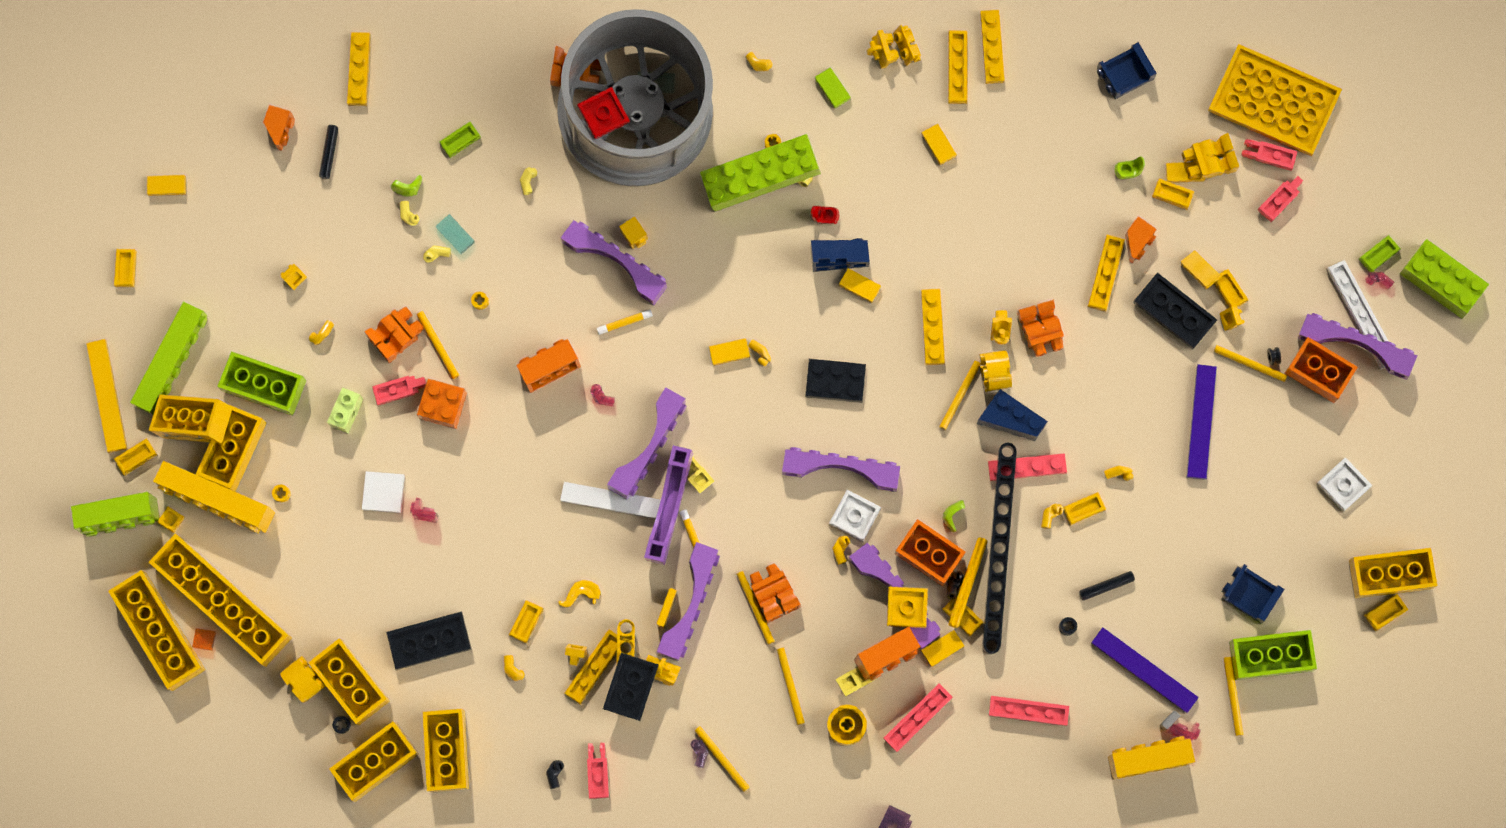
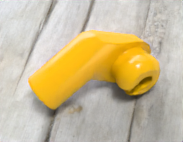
(758, 64)
(322, 334)
(762, 351)
(1119, 470)
(1050, 513)
(839, 548)
(510, 670)

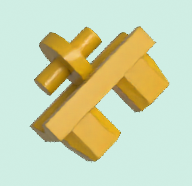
(880, 49)
(1001, 327)
(666, 671)

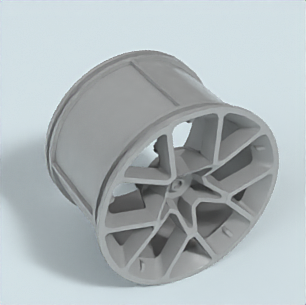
(638, 96)

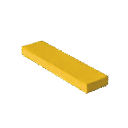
(957, 67)
(1106, 273)
(593, 668)

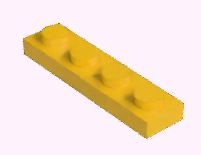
(992, 46)
(358, 69)
(932, 327)

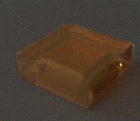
(204, 639)

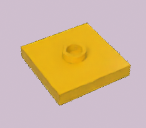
(907, 607)

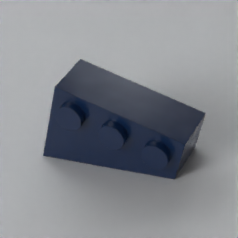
(839, 254)
(1013, 417)

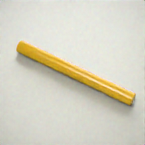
(438, 345)
(1250, 363)
(960, 394)
(755, 607)
(790, 686)
(1233, 696)
(722, 759)

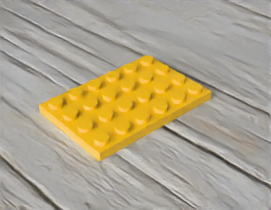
(1275, 100)

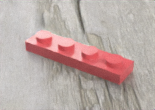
(1032, 466)
(1028, 710)
(918, 717)

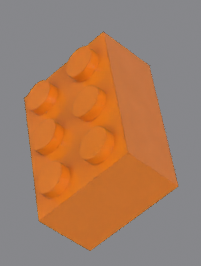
(548, 365)
(1321, 370)
(930, 552)
(887, 654)

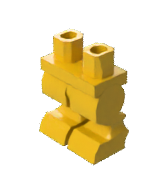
(1206, 158)

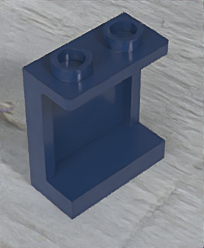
(1126, 71)
(1251, 594)

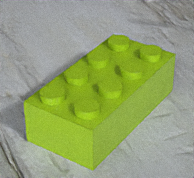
(1444, 278)
(262, 383)
(115, 513)
(1273, 655)

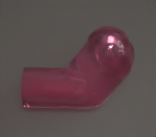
(1379, 277)
(599, 396)

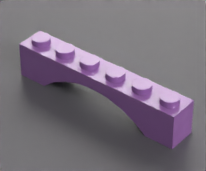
(584, 241)
(1396, 361)
(802, 463)
(626, 477)
(669, 506)
(701, 563)
(869, 564)

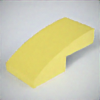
(698, 476)
(852, 681)

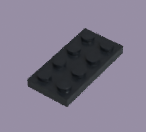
(1175, 311)
(429, 640)

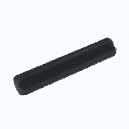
(328, 152)
(1107, 585)

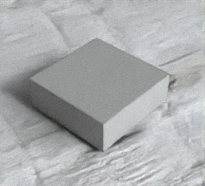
(1169, 720)

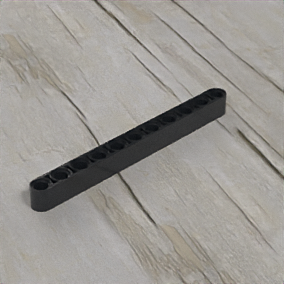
(994, 557)

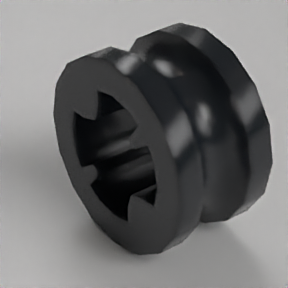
(1274, 356)
(1065, 621)
(343, 730)

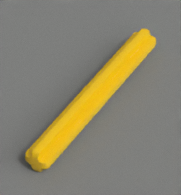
(968, 581)

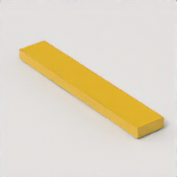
(106, 396)

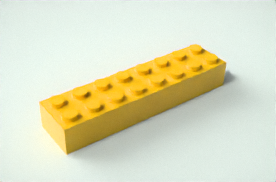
(220, 600)

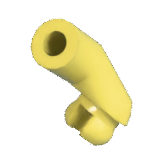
(525, 179)
(406, 215)
(436, 251)

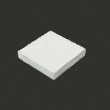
(1344, 484)
(383, 492)
(855, 515)

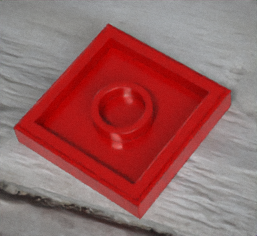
(603, 113)

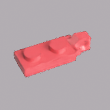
(1280, 199)
(397, 389)

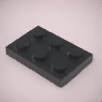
(835, 380)
(630, 686)

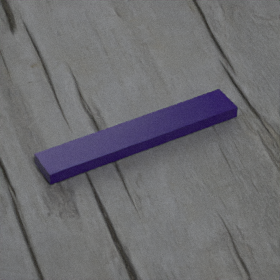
(1201, 422)
(1144, 670)

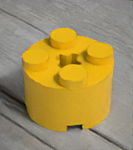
(995, 370)
(302, 679)
(855, 718)

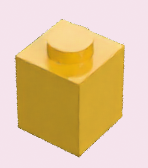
(633, 233)

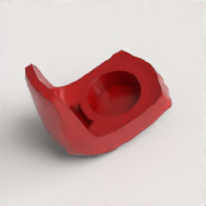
(825, 215)

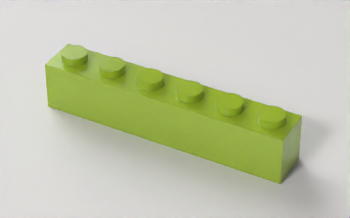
(169, 357)

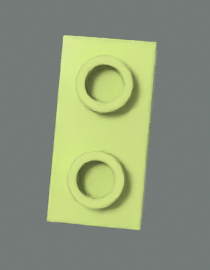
(345, 410)

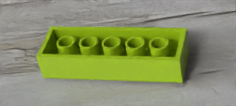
(760, 172)

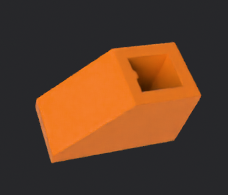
(278, 123)
(1138, 237)

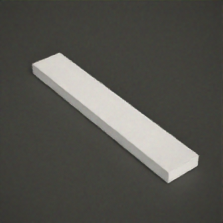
(1356, 303)
(609, 500)

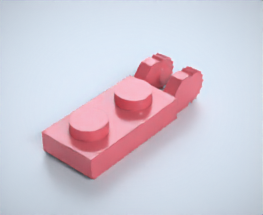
(1270, 154)
(597, 773)

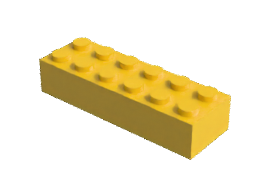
(215, 497)
(156, 630)

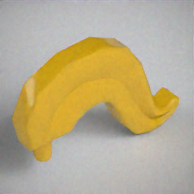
(582, 587)

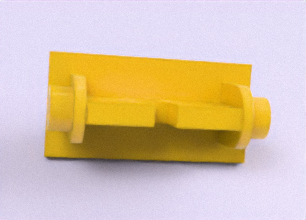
(903, 37)

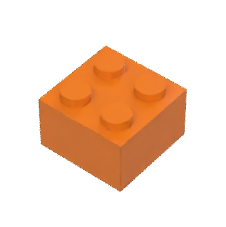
(442, 403)

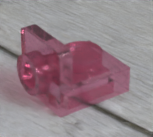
(426, 514)
(1181, 730)

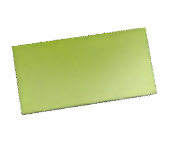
(832, 88)
(460, 139)
(1379, 254)

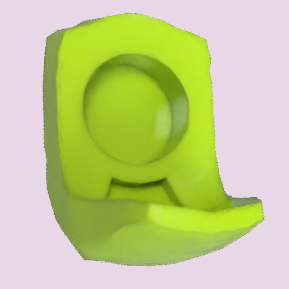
(1129, 169)
(407, 189)
(950, 511)

